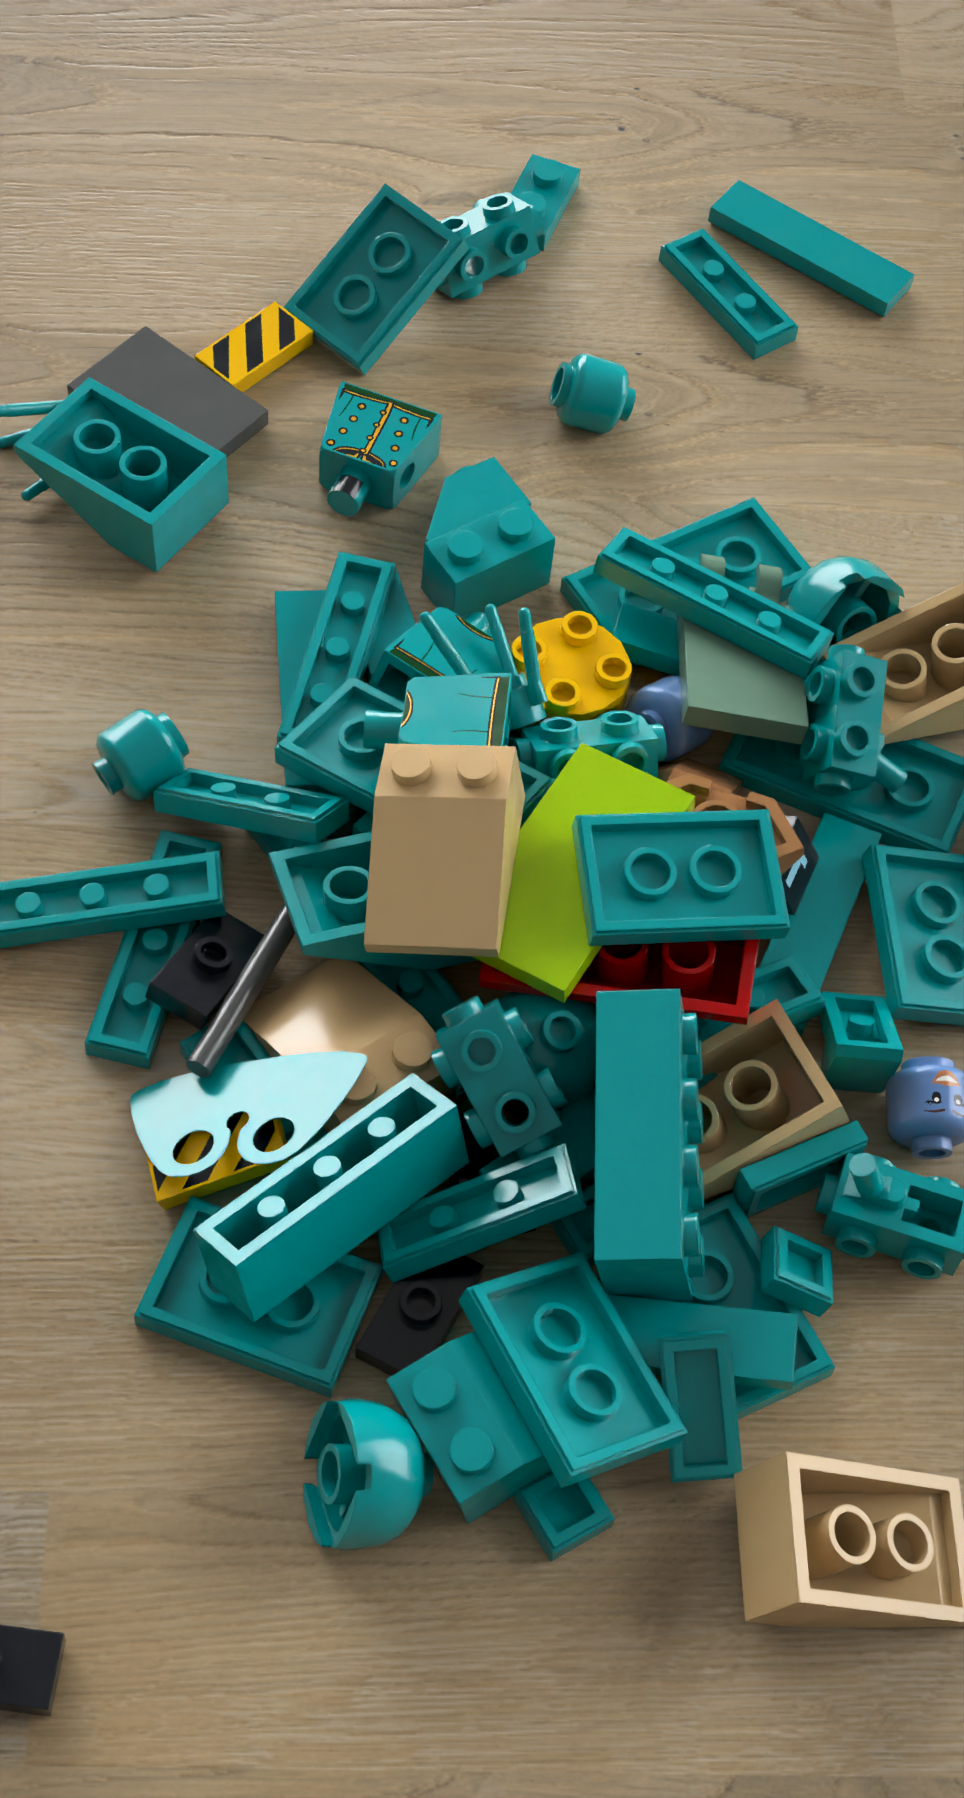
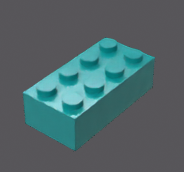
(643, 1148)

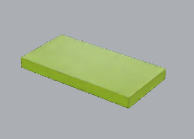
(545, 918)

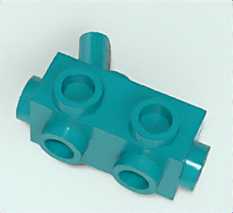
(499, 239)
(845, 724)
(615, 733)
(489, 1058)
(894, 1213)

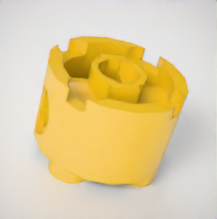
(579, 667)

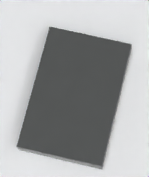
(178, 390)

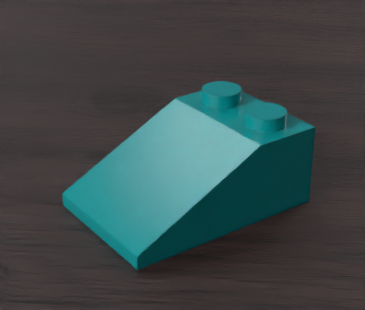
(127, 472)
(327, 902)
(468, 1425)

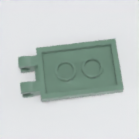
(734, 688)

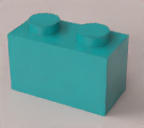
(488, 561)

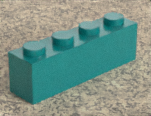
(332, 1196)

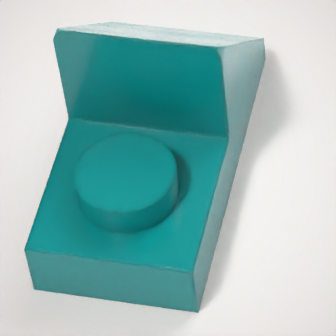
(859, 1042)

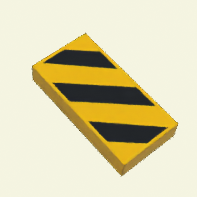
(257, 347)
(226, 1172)

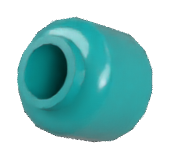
(592, 393)
(140, 754)

